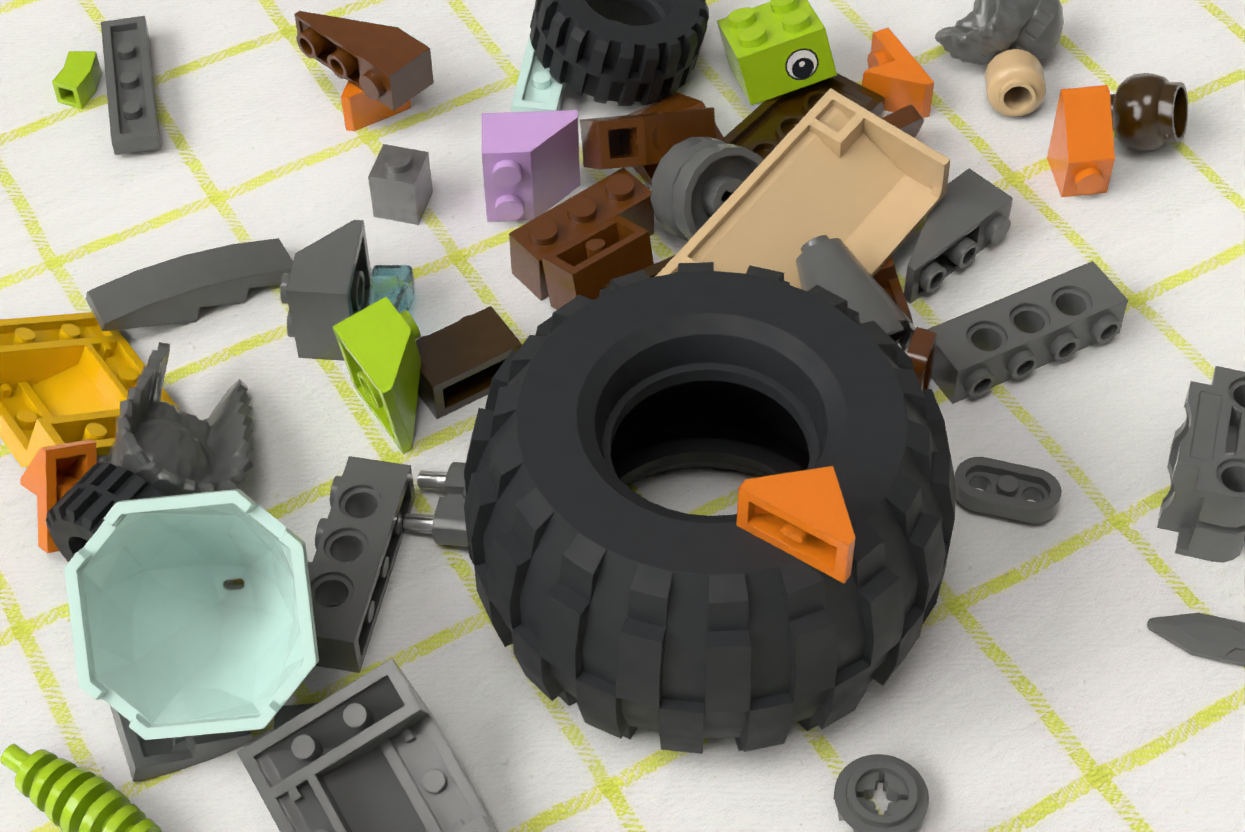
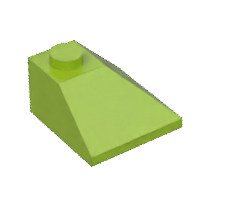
(384, 365)

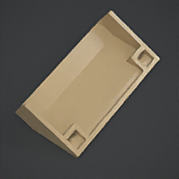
(832, 177)

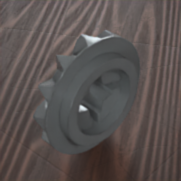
(902, 785)

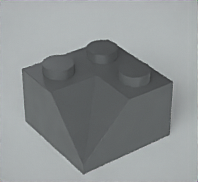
(326, 287)

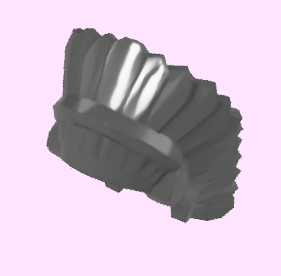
(176, 447)

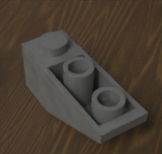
(956, 230)

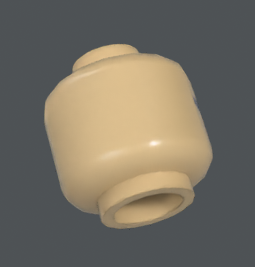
(1015, 83)

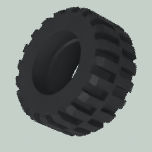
(619, 60)

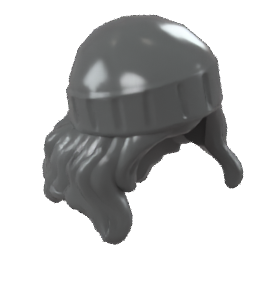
(1002, 27)

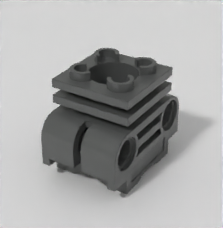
(1209, 471)

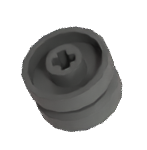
(696, 181)

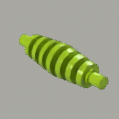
(73, 794)

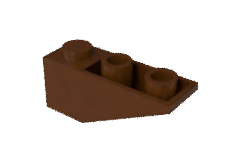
(370, 55)
(641, 137)

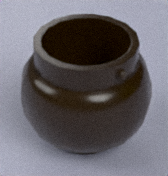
(1149, 112)

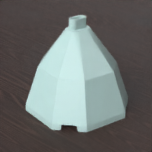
(167, 631)

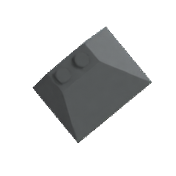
(365, 765)

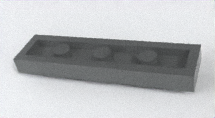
(130, 85)

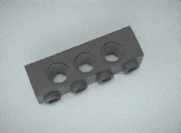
(1026, 331)
(365, 528)

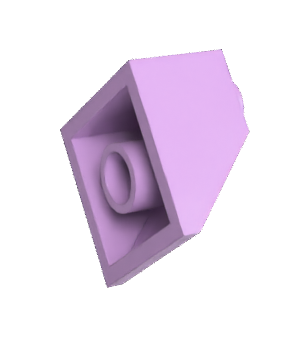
(528, 162)

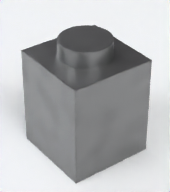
(400, 184)

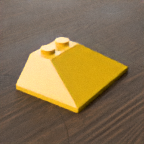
(62, 382)

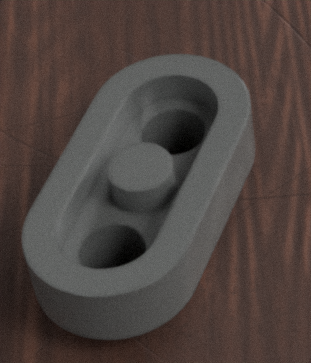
(1007, 489)

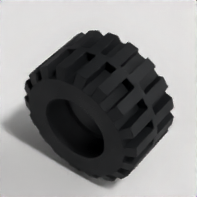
(85, 505)

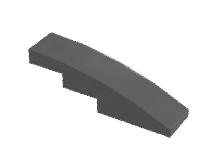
(180, 286)

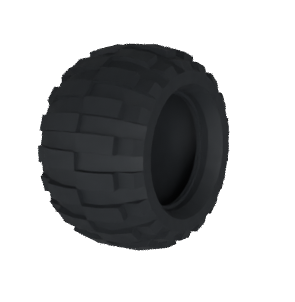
(683, 613)

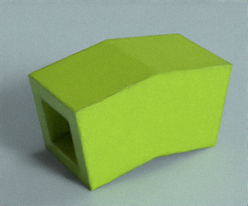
(77, 79)

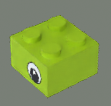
(776, 48)

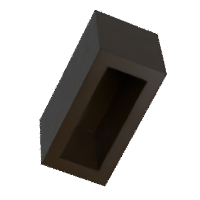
(463, 360)

